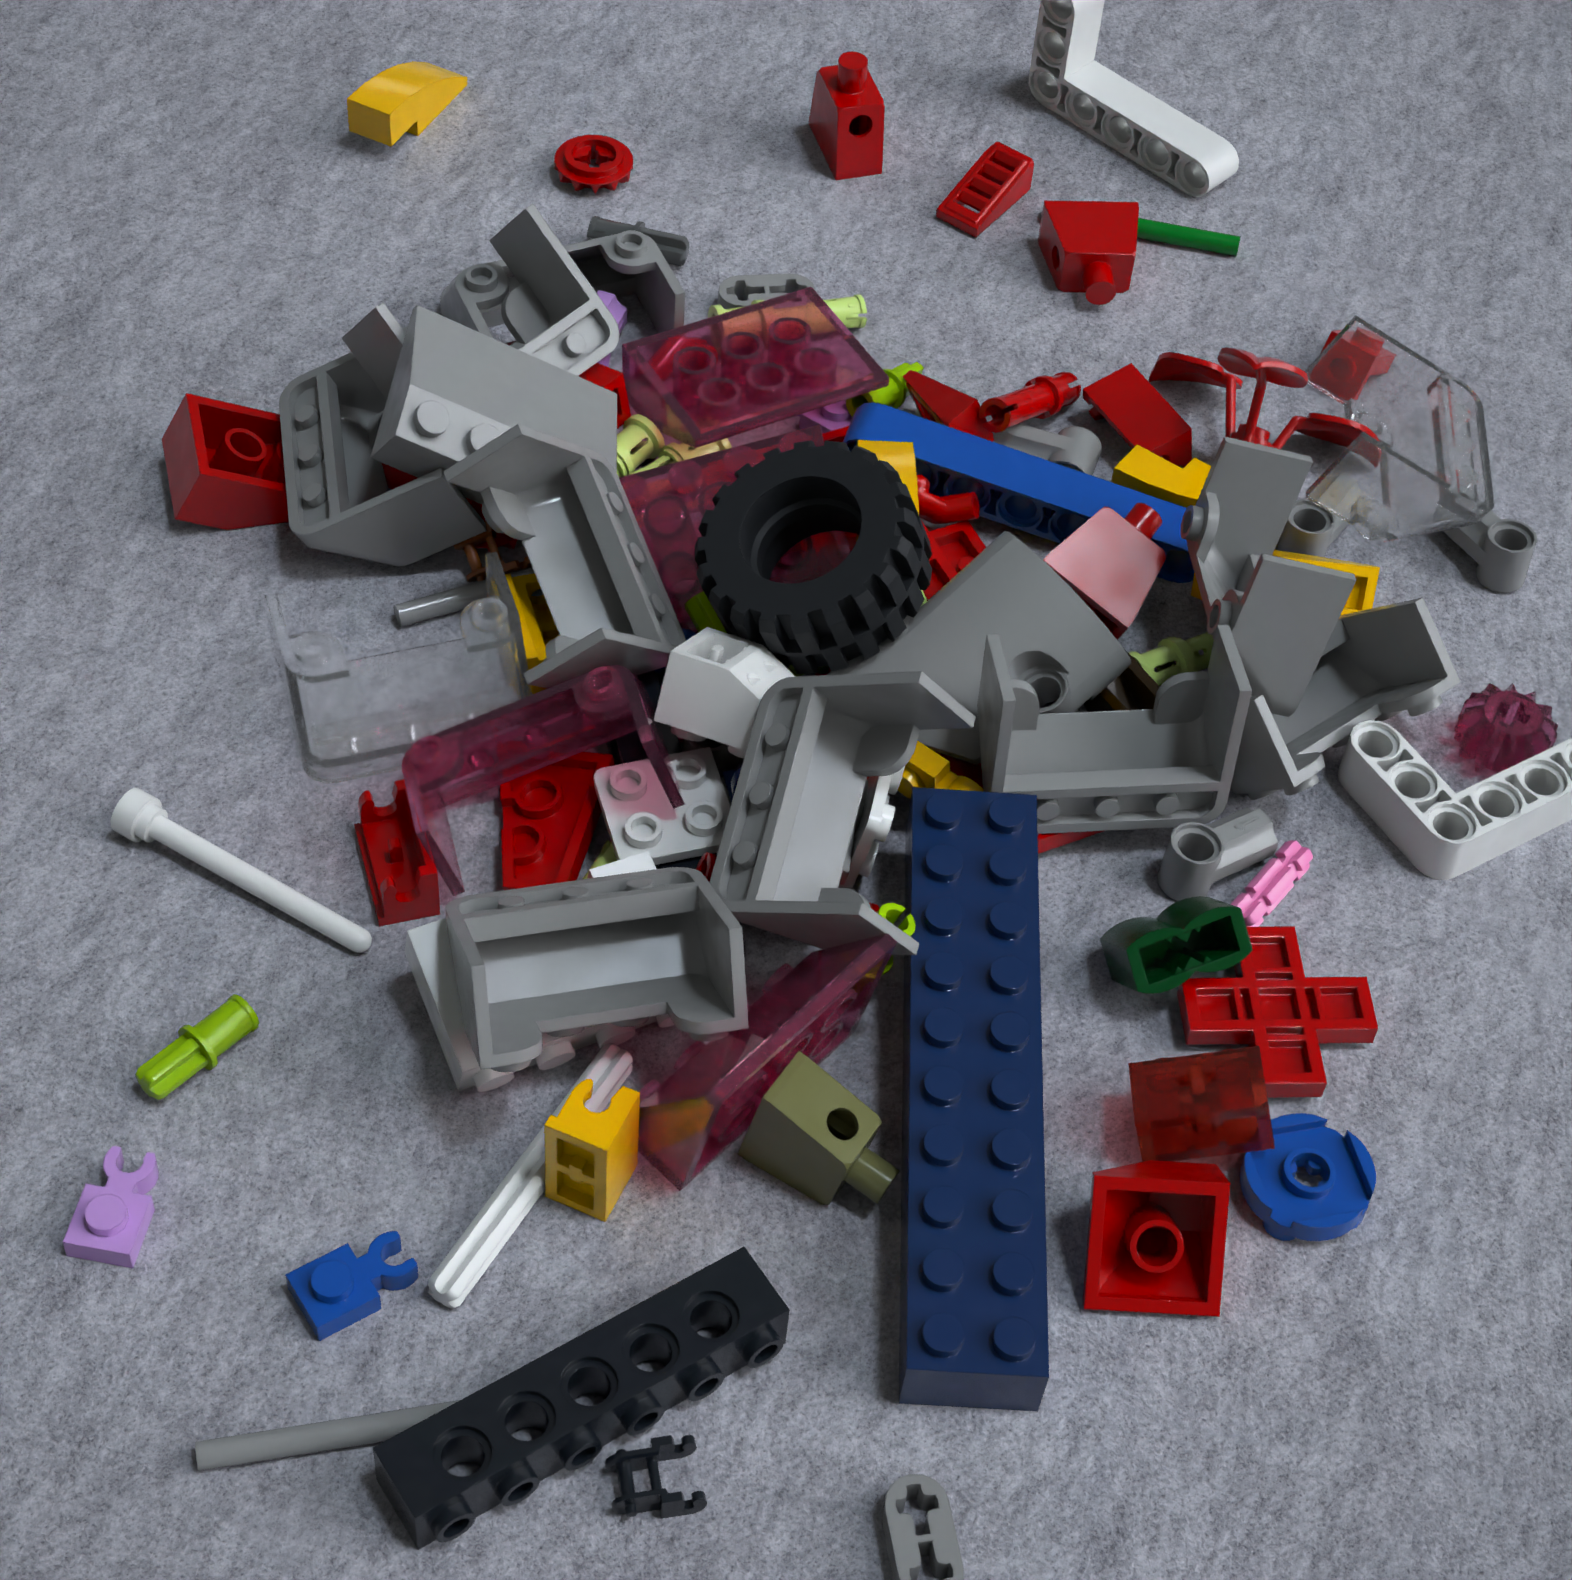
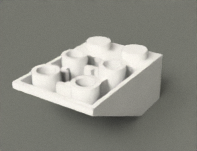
(716, 688)

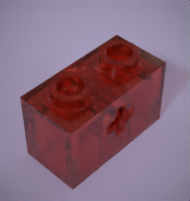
(1201, 1105)

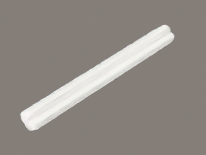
(518, 1191)

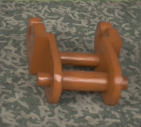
(478, 571)

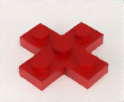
(1279, 1012)

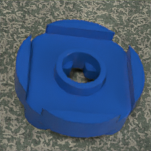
(1302, 1211)

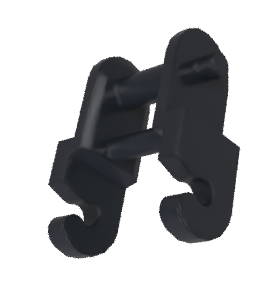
(657, 1498)

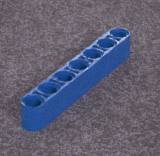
(1017, 485)

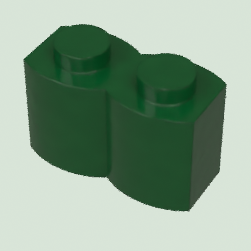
(1184, 938)

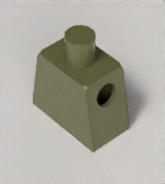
(816, 1136)

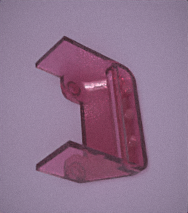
(522, 740)

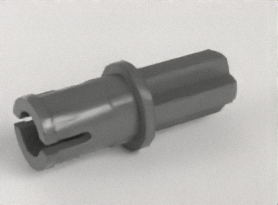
(673, 246)

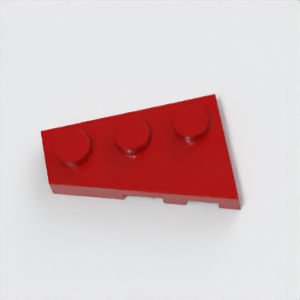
(550, 821)

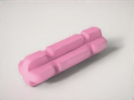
(1273, 882)

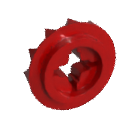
(611, 155)

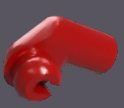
(945, 508)

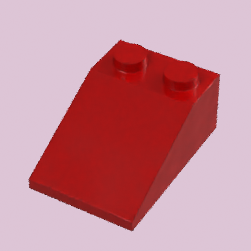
(225, 464)

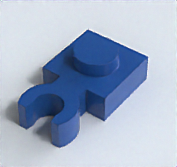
(344, 1288)

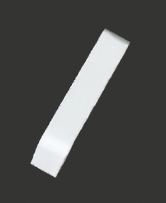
(1114, 109)
(1449, 830)

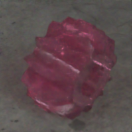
(1503, 728)

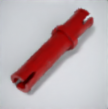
(1037, 399)

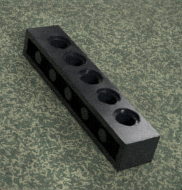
(541, 1395)

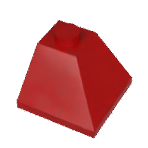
(1157, 1238)

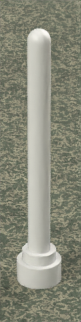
(141, 818)

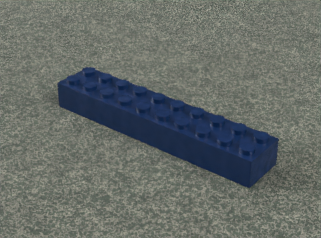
(973, 1107)

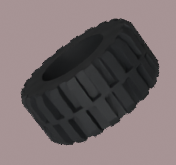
(796, 498)

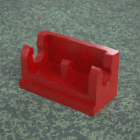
(1140, 414)
(395, 861)

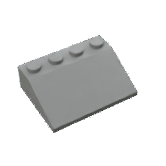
(466, 389)

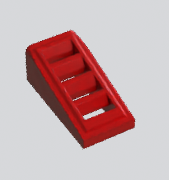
(990, 187)
(946, 405)

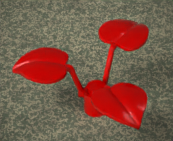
(1244, 363)

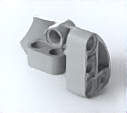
(1043, 630)

